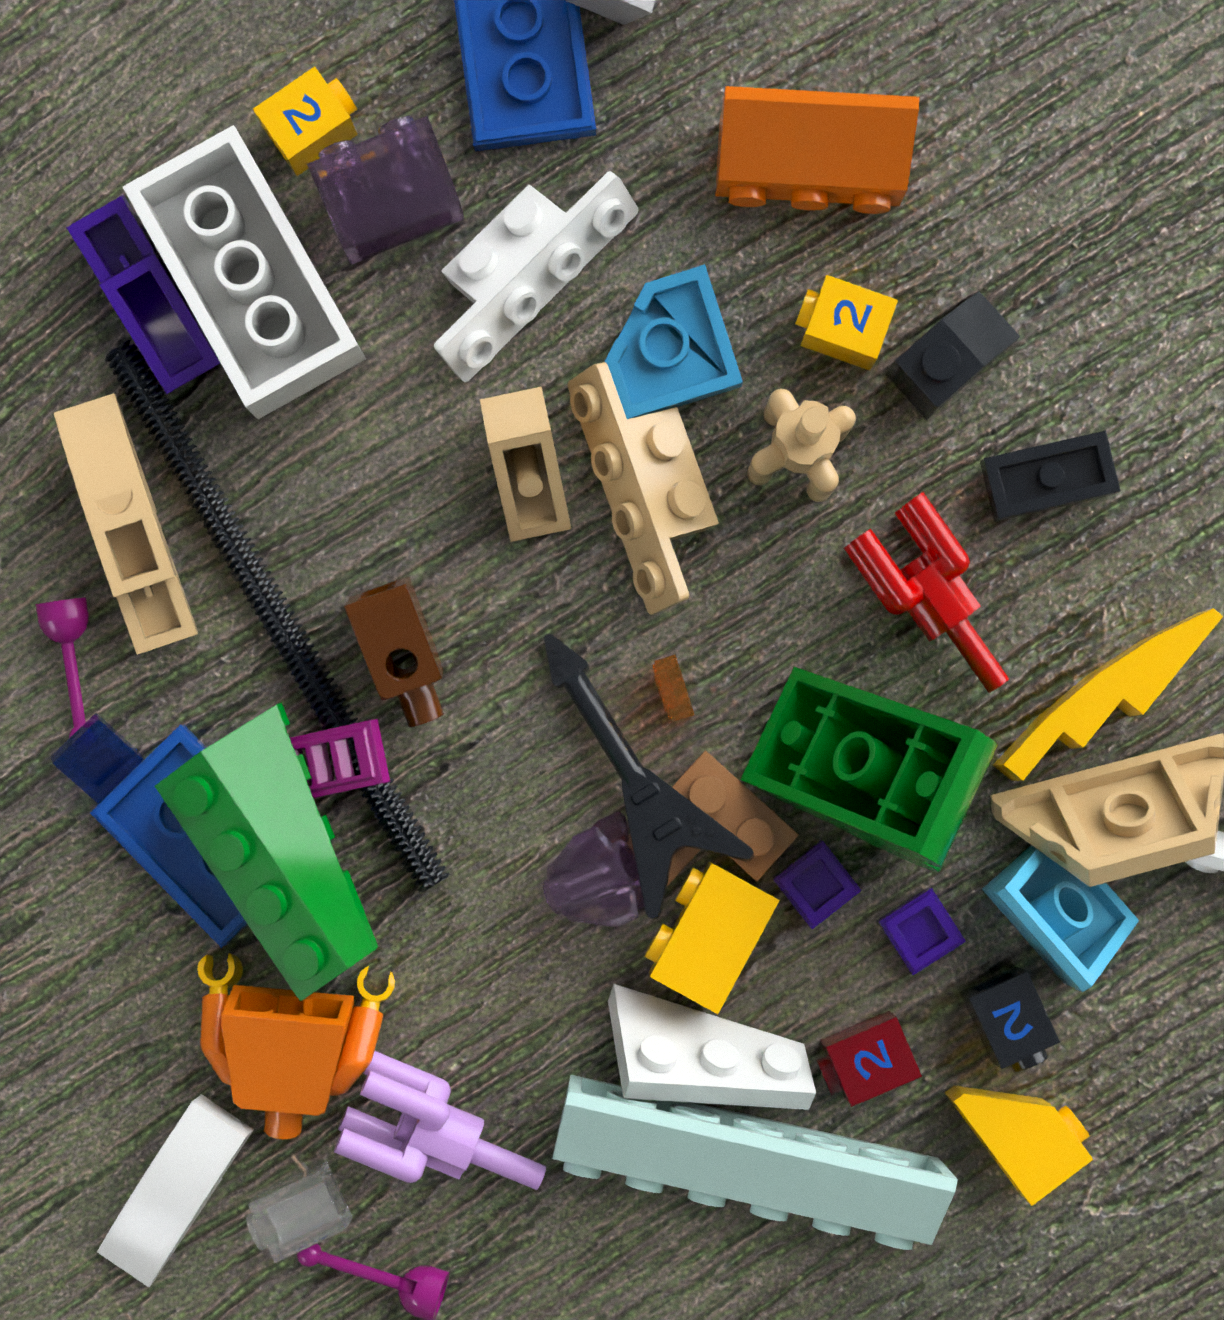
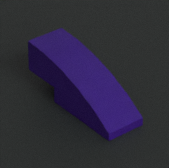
(143, 294)

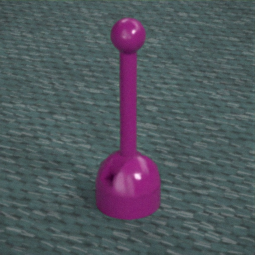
(64, 623)
(419, 1289)

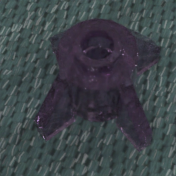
(596, 876)

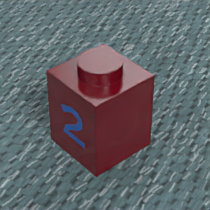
(867, 1059)

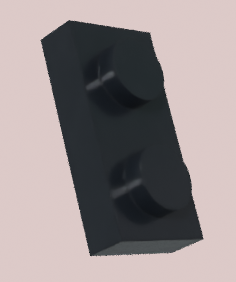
(1050, 476)

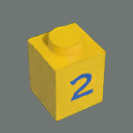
(307, 118)
(846, 321)

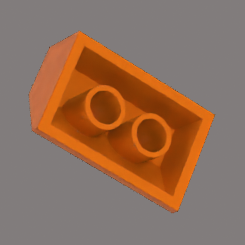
(815, 148)

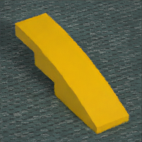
(1125, 682)

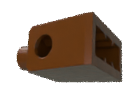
(393, 620)

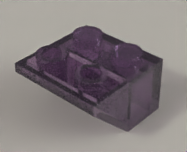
(386, 188)

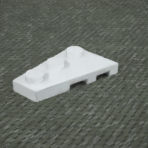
(703, 1058)

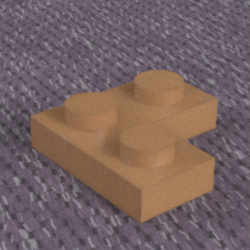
(735, 808)

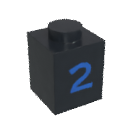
(1011, 1019)

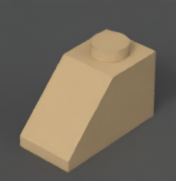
(525, 464)

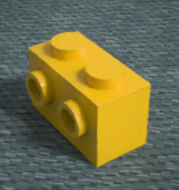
(711, 936)

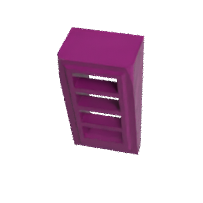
(369, 755)

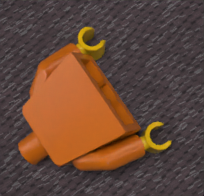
(286, 1051)

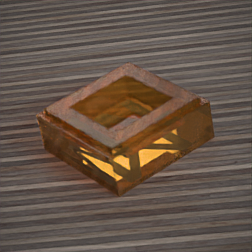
(672, 689)

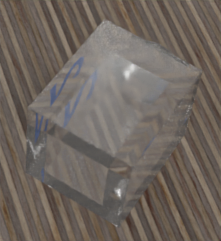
(298, 1212)

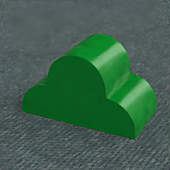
(870, 766)

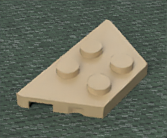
(1123, 813)

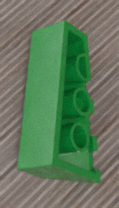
(272, 850)

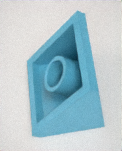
(1062, 917)

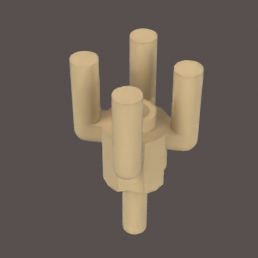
(802, 442)

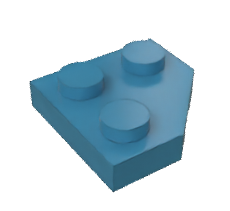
(673, 346)

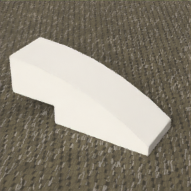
(174, 1189)

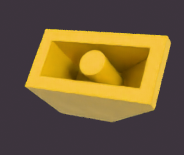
(1025, 1137)

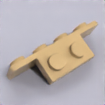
(647, 481)

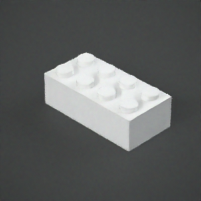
(244, 273)

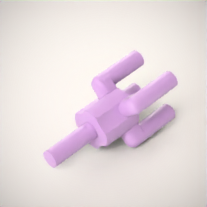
(427, 1131)

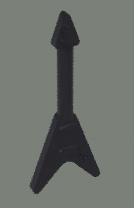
(657, 814)

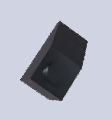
(951, 354)

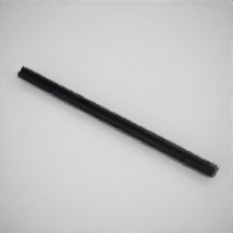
(266, 601)

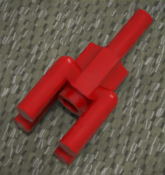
(929, 585)

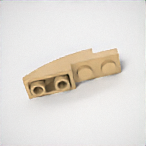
(124, 523)

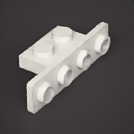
(523, 264)

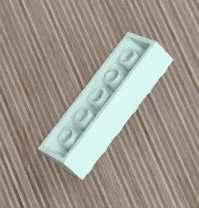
(754, 1162)

